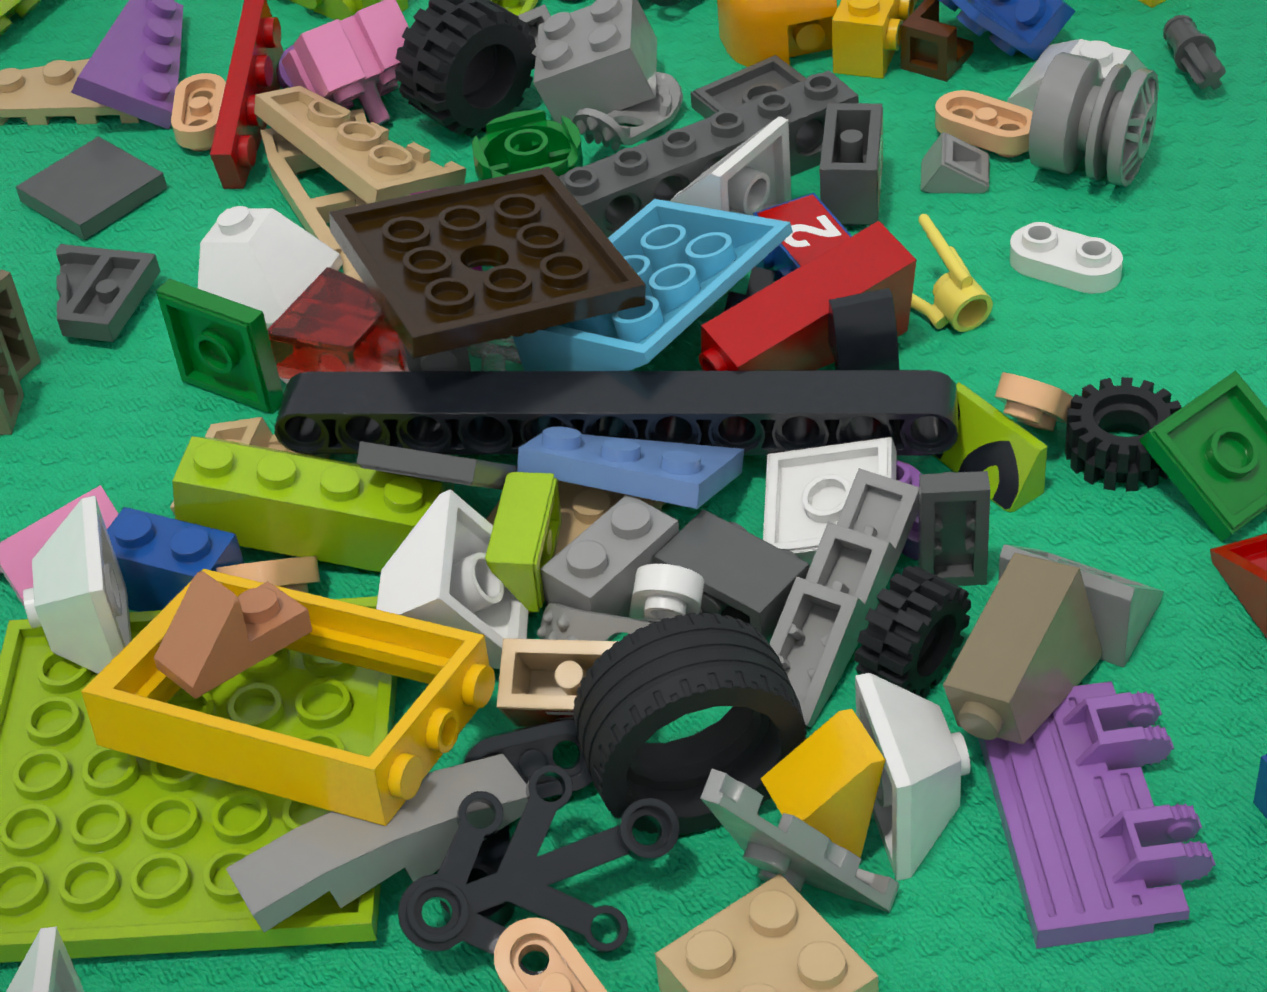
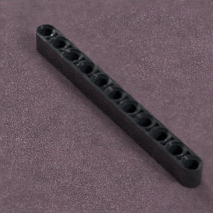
(710, 408)

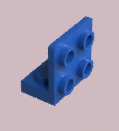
(1014, 23)

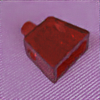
(334, 330)

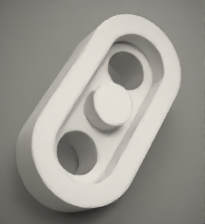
(1066, 258)
(665, 592)

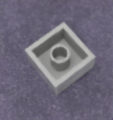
(596, 59)

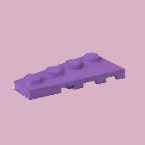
(137, 62)

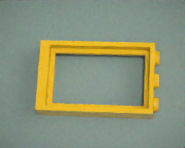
(133, 715)

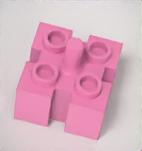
(351, 58)

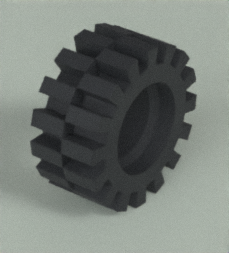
(1112, 410)
(913, 630)

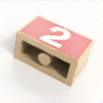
(542, 677)

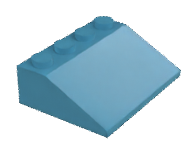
(687, 263)

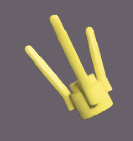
(956, 293)

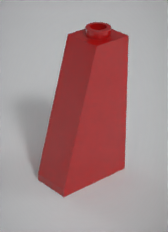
(788, 320)

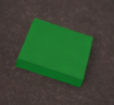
(221, 345)
(1217, 454)

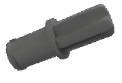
(1194, 52)

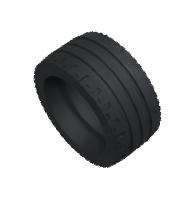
(676, 671)

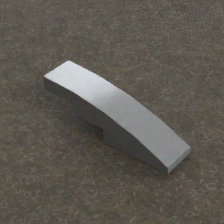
(842, 584)
(356, 855)

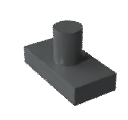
(954, 526)

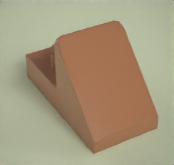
(226, 634)

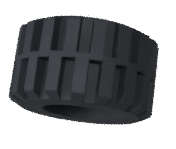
(465, 63)

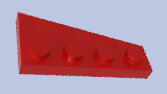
(249, 73)

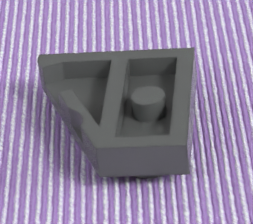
(100, 289)

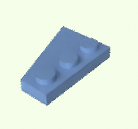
(634, 467)

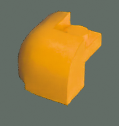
(774, 27)

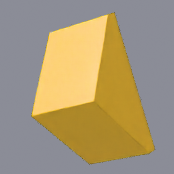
(831, 781)

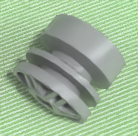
(1093, 118)

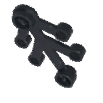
(523, 876)

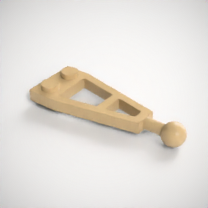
(287, 161)

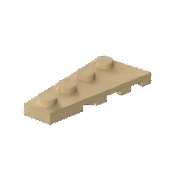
(45, 92)
(353, 150)

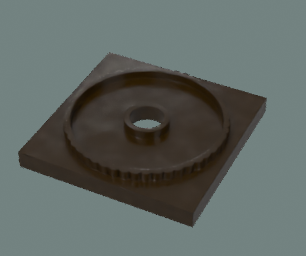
(543, 250)

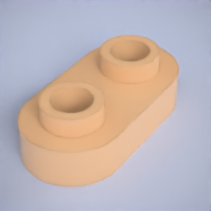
(197, 110)
(984, 122)
(1033, 401)
(286, 573)
(566, 967)

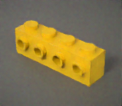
(867, 35)

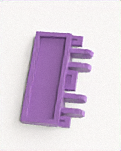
(1086, 822)

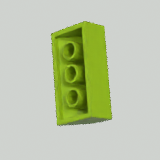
(300, 502)

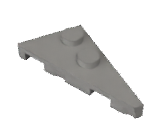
(793, 848)

